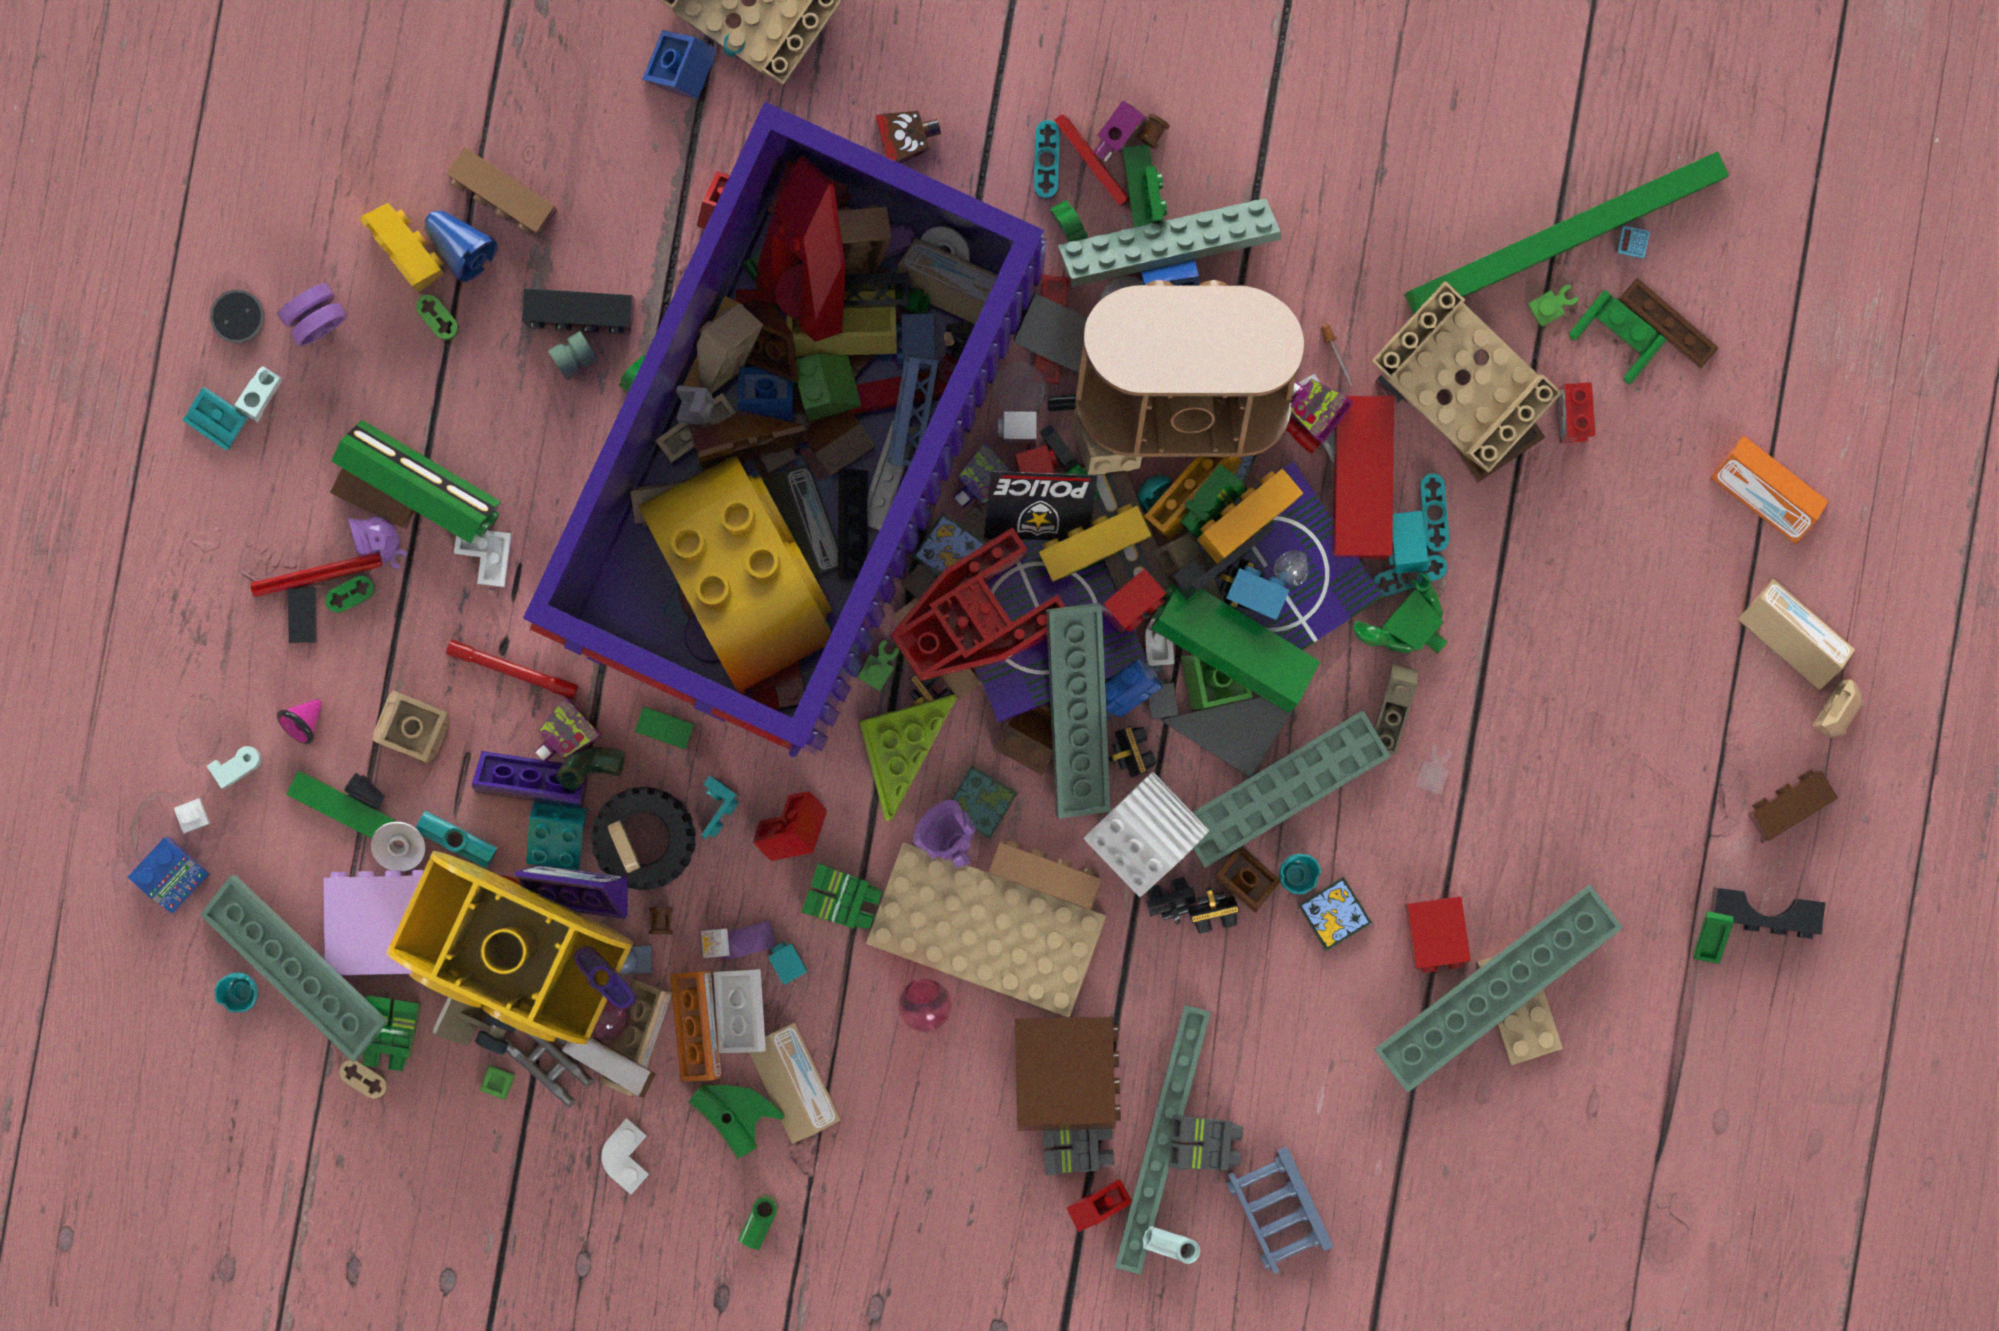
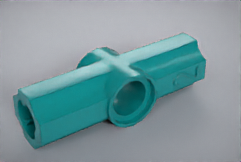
(471, 847)

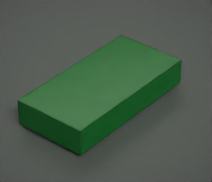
(664, 728)
(1713, 937)

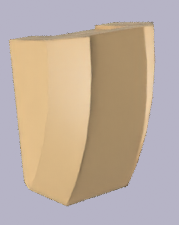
(1839, 709)
(411, 727)

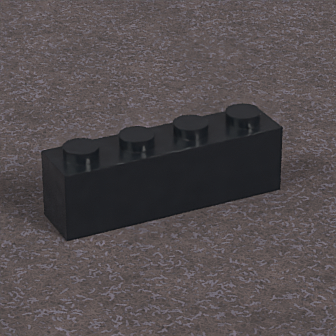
(577, 309)

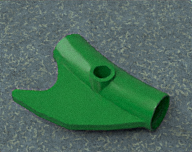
(743, 1105)

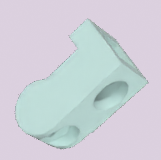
(258, 393)
(244, 762)

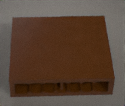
(1066, 1073)

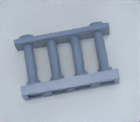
(1305, 1213)

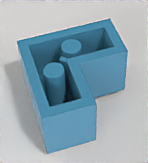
(1258, 593)

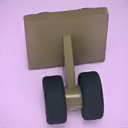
(460, 1022)

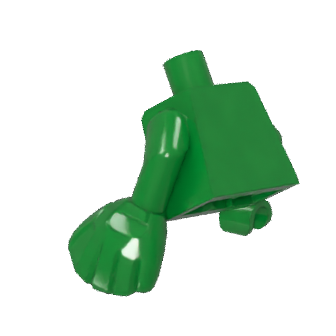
(1410, 625)

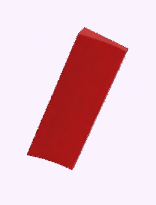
(1364, 479)

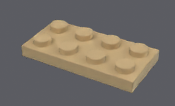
(1529, 1029)

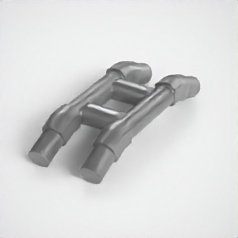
(548, 1079)

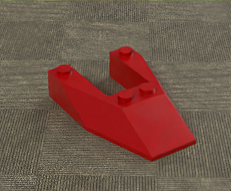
(807, 229)
(961, 621)

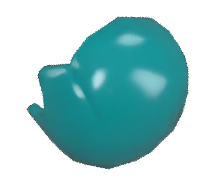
(1152, 490)
(1299, 873)
(236, 992)

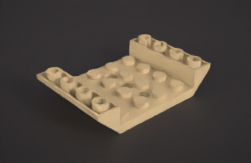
(773, 30)
(1497, 400)

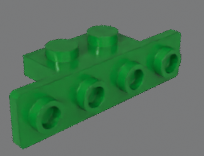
(1143, 186)

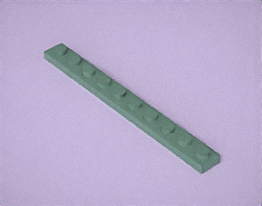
(1156, 1156)

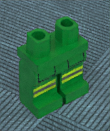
(1211, 499)
(849, 898)
(394, 1038)

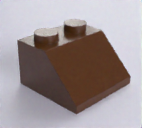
(1028, 741)

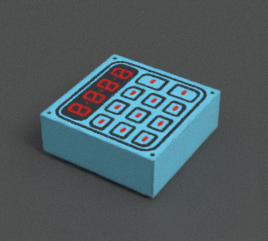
(1633, 242)

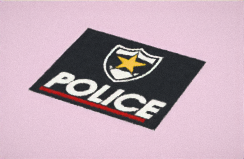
(1039, 504)

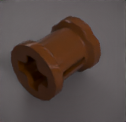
(1153, 131)
(660, 920)

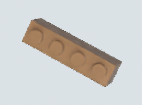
(500, 191)
(1045, 875)

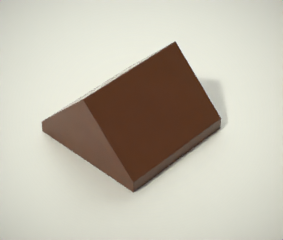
(1247, 879)

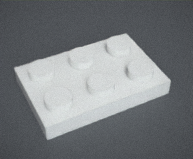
(739, 1011)

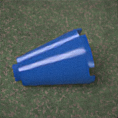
(460, 244)

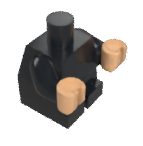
(957, 337)

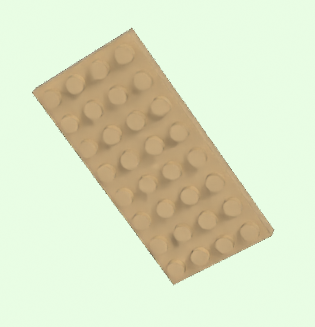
(986, 930)

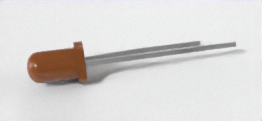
(1329, 337)

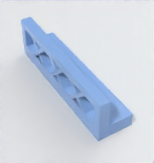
(905, 405)

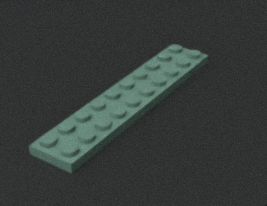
(1498, 988)

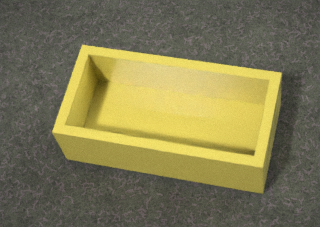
(863, 333)

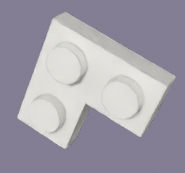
(494, 554)

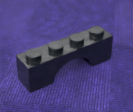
(1801, 916)

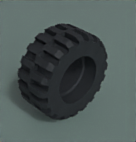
(679, 827)

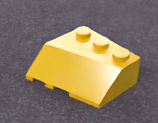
(403, 246)

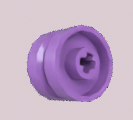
(312, 314)

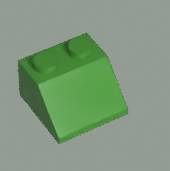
(826, 385)
(1210, 686)

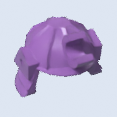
(376, 536)
(945, 833)

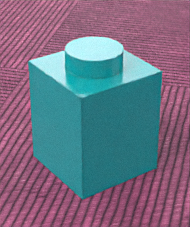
(787, 962)

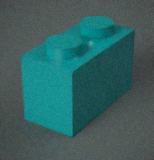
(1409, 543)

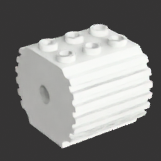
(1146, 834)

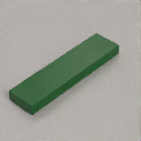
(337, 804)

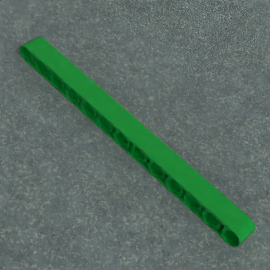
(1576, 230)

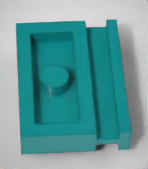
(215, 418)

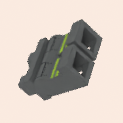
(1213, 1144)
(1082, 1154)

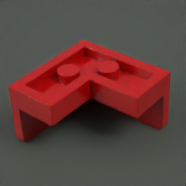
(794, 831)

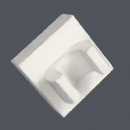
(192, 815)

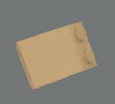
(726, 346)

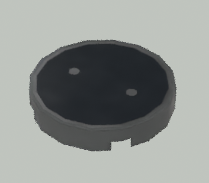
(237, 316)

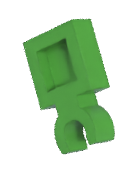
(1549, 307)
(876, 670)

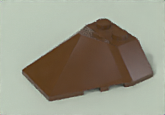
(745, 436)

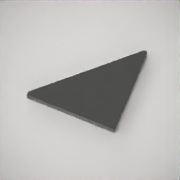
(1235, 731)

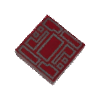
(946, 367)

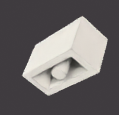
(1018, 427)

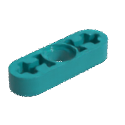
(1040, 139)
(1442, 532)
(1387, 575)

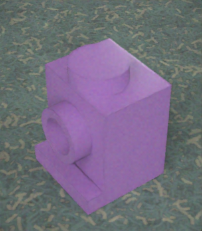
(900, 240)

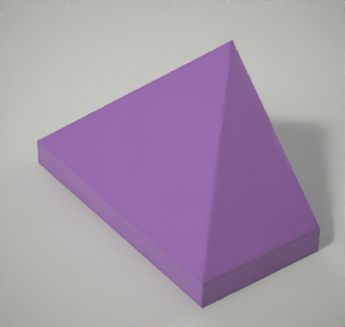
(750, 940)

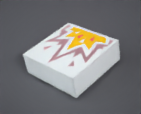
(715, 943)

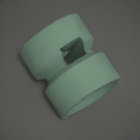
(573, 355)

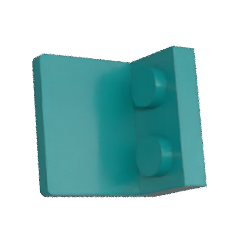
(719, 791)
(555, 835)

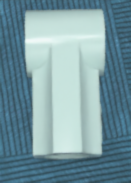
(1170, 1245)

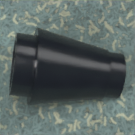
(364, 790)

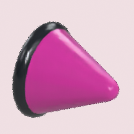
(301, 720)

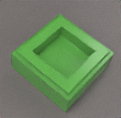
(497, 1082)

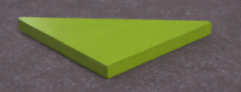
(899, 745)

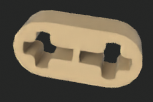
(624, 846)
(360, 1084)

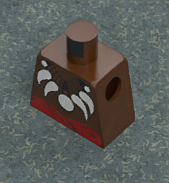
(905, 134)

